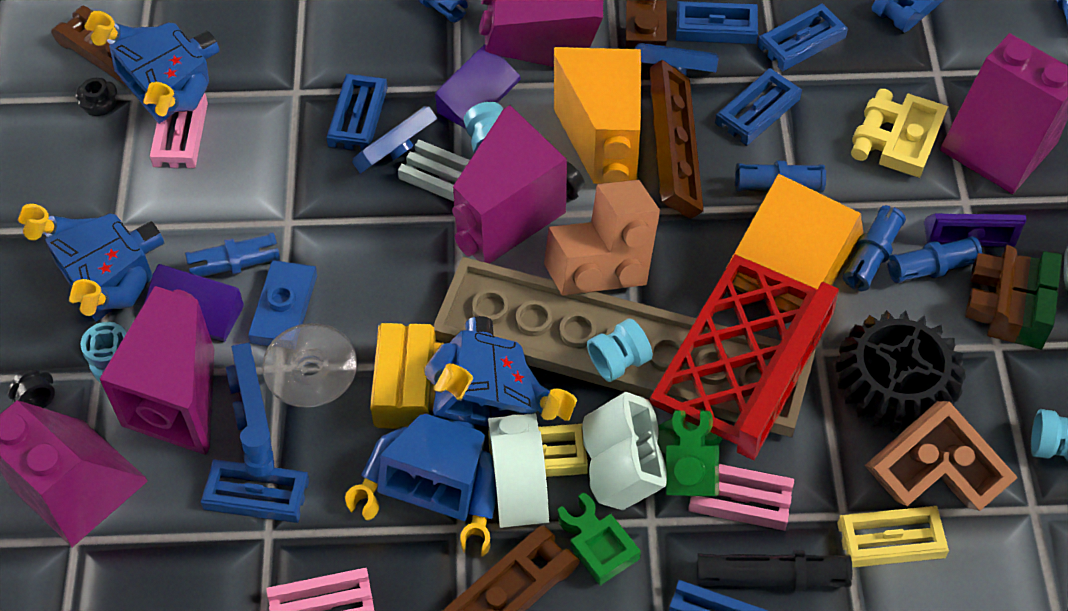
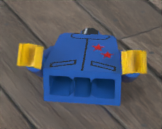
(157, 62)
(96, 257)
(489, 378)
(434, 467)

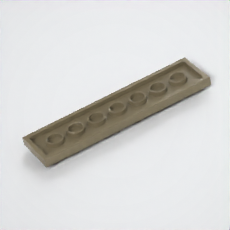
(557, 329)

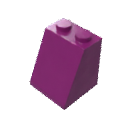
(534, 27)
(1010, 114)
(508, 189)
(165, 372)
(63, 469)

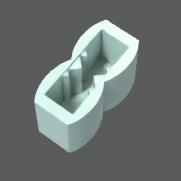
(624, 451)

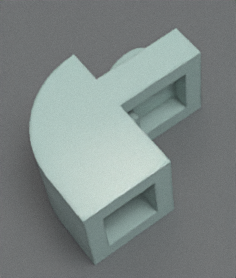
(519, 470)

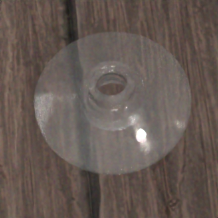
(304, 349)

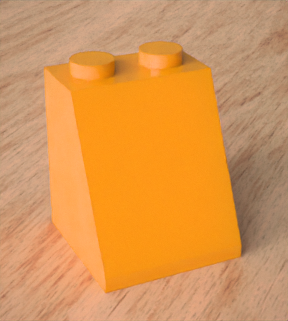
(600, 108)
(799, 237)

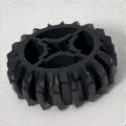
(875, 354)

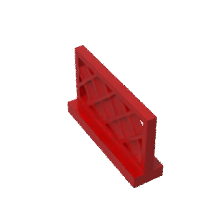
(776, 379)

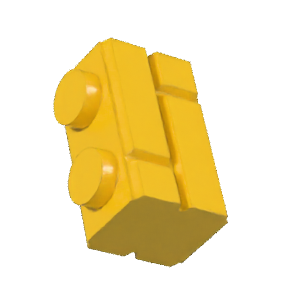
(399, 379)

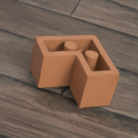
(610, 249)
(944, 448)

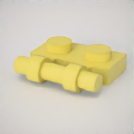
(911, 137)

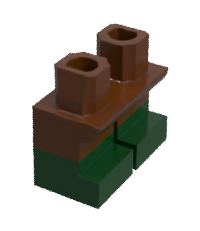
(1022, 296)

